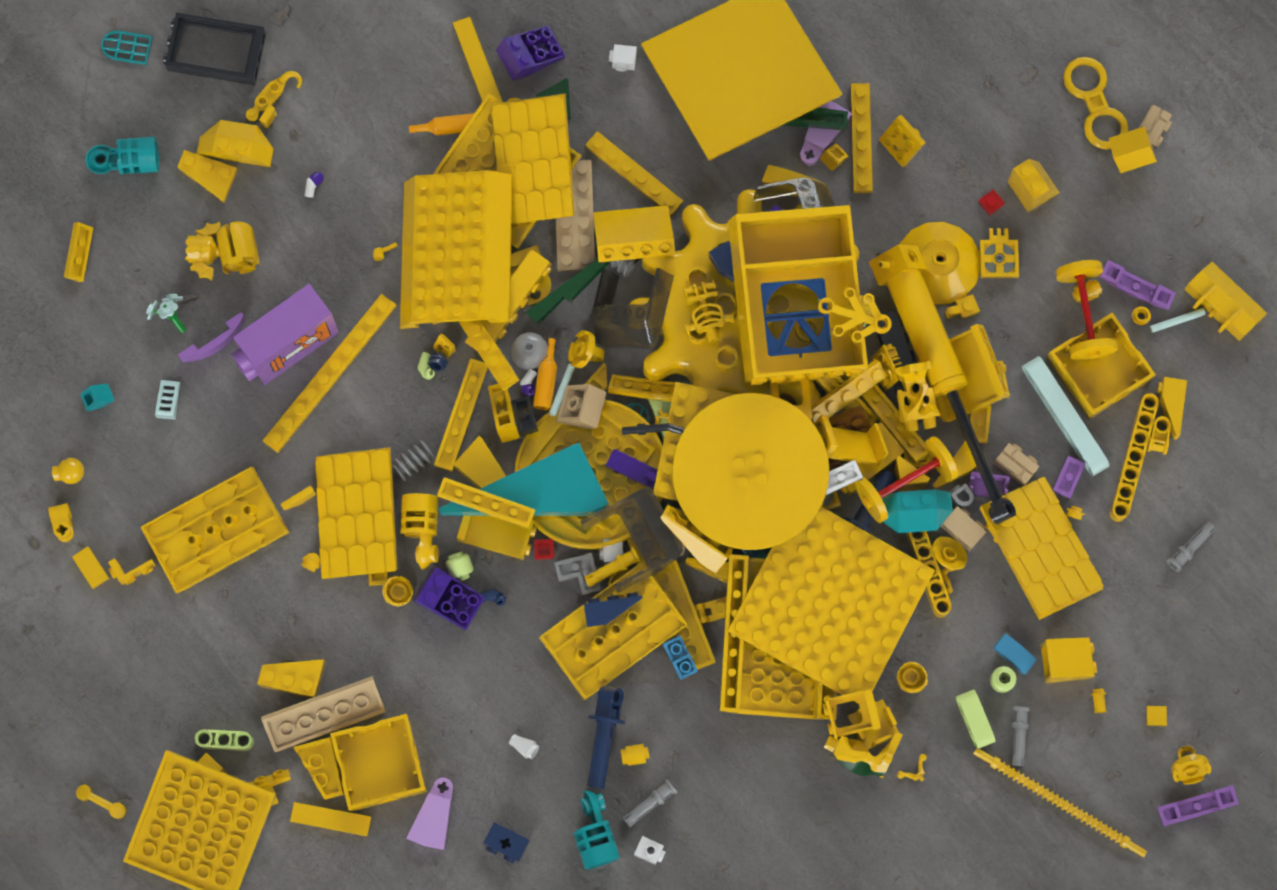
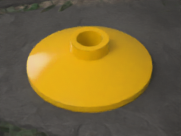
(949, 553)

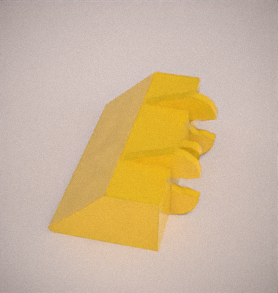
(1225, 301)

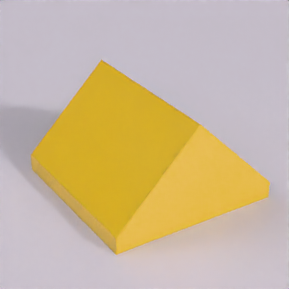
(1132, 149)
(903, 468)

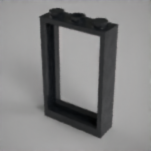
(254, 57)

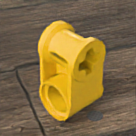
(1159, 439)
(61, 519)

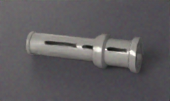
(1186, 552)
(1020, 725)
(658, 797)

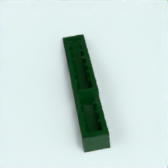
(821, 118)
(569, 290)

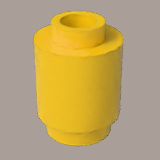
(1093, 290)
(634, 754)

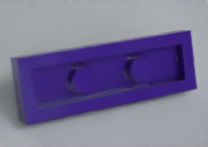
(632, 468)

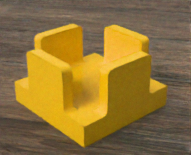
(871, 737)

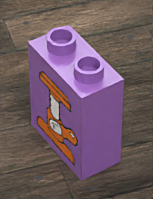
(284, 336)

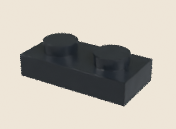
(524, 416)

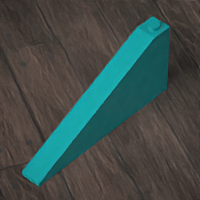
(553, 487)

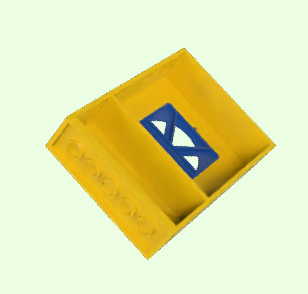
(805, 249)

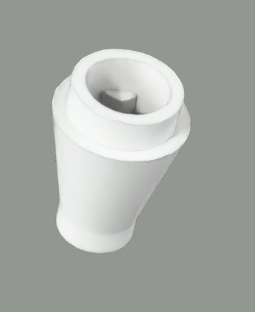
(524, 746)

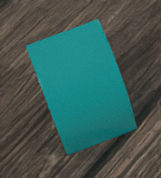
(97, 397)

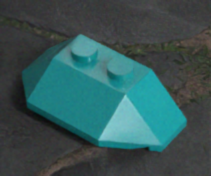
(917, 510)

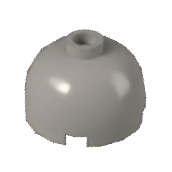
(528, 351)

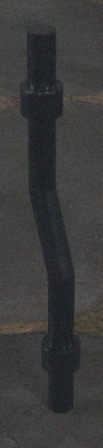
(642, 429)

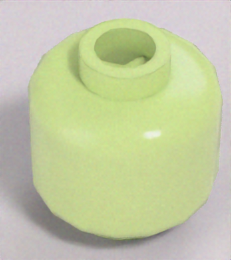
(459, 566)
(1006, 673)

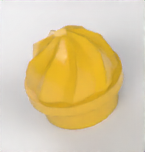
(311, 562)

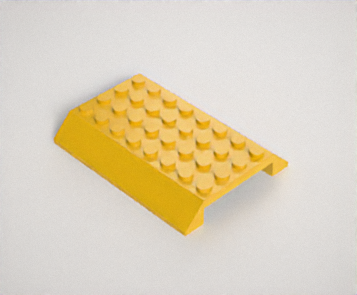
(456, 248)
(755, 680)

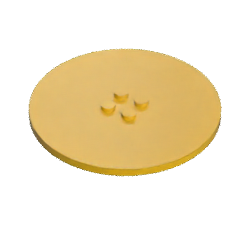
(597, 447)
(751, 471)

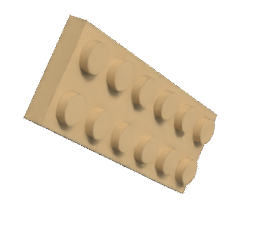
(576, 232)
(323, 714)

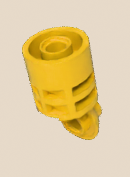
(420, 521)

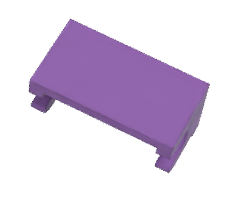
(978, 488)

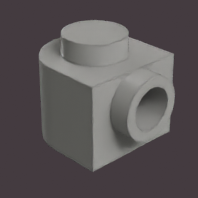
(961, 496)

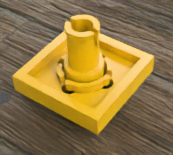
(905, 139)

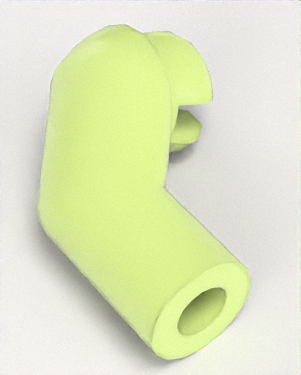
(424, 368)

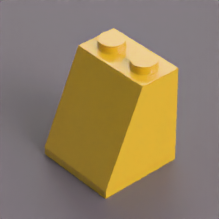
(1032, 184)
(1068, 659)

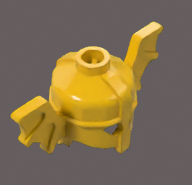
(203, 250)

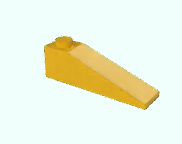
(704, 549)

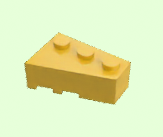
(293, 678)

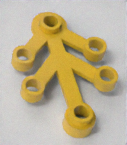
(858, 316)

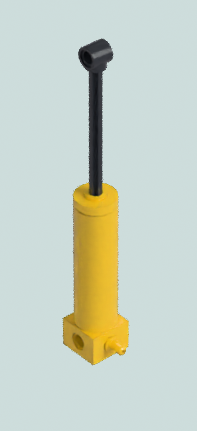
(901, 272)

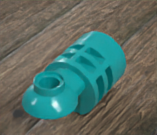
(131, 156)
(595, 833)

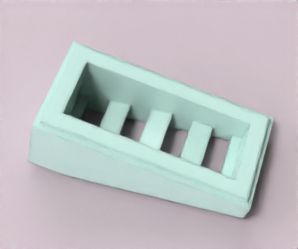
(159, 413)

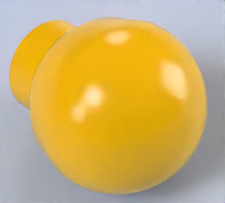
(68, 471)

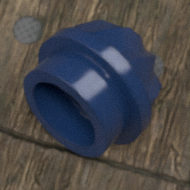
(438, 361)

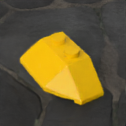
(236, 143)

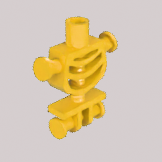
(709, 324)

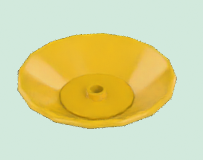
(960, 264)

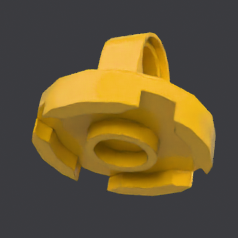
(584, 350)
(1190, 767)

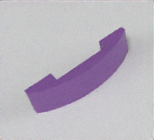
(1137, 287)
(193, 354)
(1198, 806)

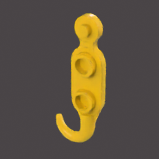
(270, 94)

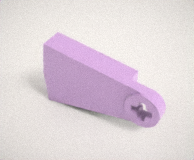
(818, 139)
(433, 818)

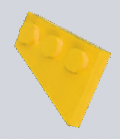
(209, 173)
(323, 767)

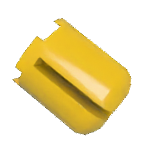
(237, 247)

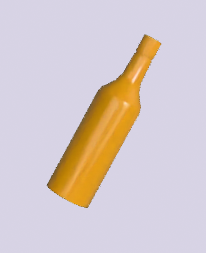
(443, 125)
(546, 380)

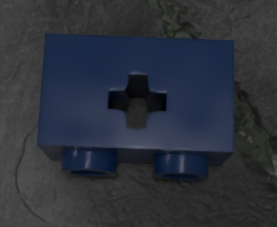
(499, 833)

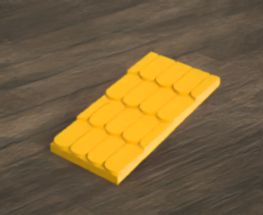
(535, 150)
(356, 513)
(214, 530)
(1044, 550)
(603, 652)

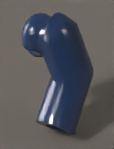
(495, 596)

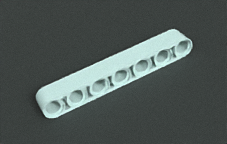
(1065, 416)

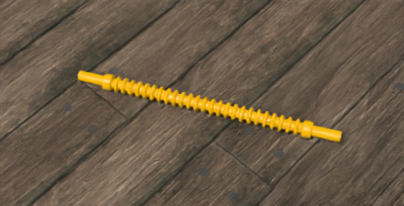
(1124, 841)

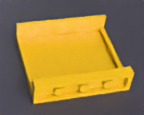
(633, 233)
(981, 371)

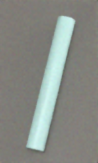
(1177, 320)
(559, 396)

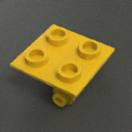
(885, 357)

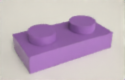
(1068, 477)

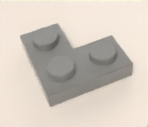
(578, 568)

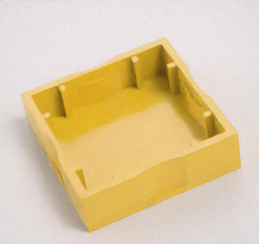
(1103, 380)
(378, 763)

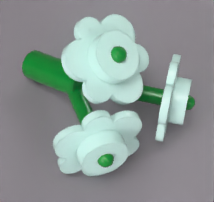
(167, 310)

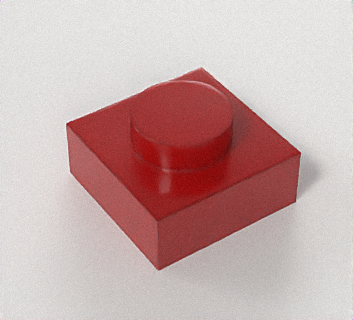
(991, 202)
(544, 549)

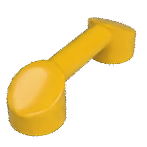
(116, 810)

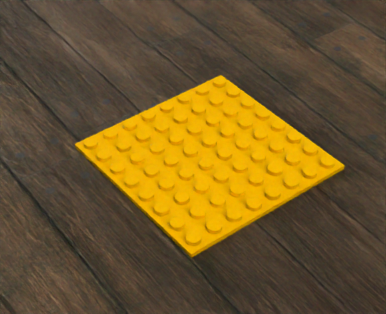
(740, 72)
(832, 603)

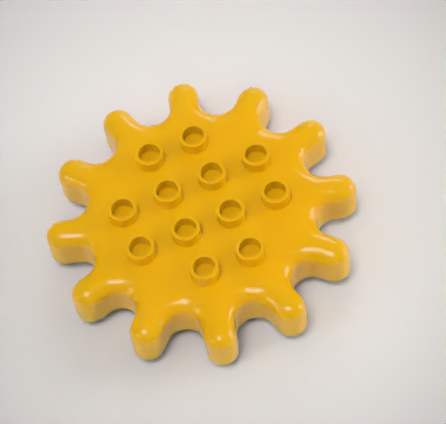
(720, 363)

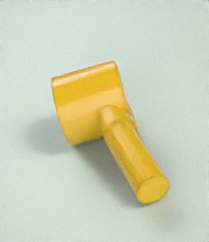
(378, 253)

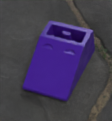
(529, 52)
(448, 598)

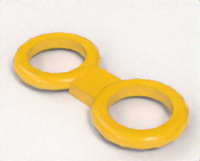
(1094, 100)

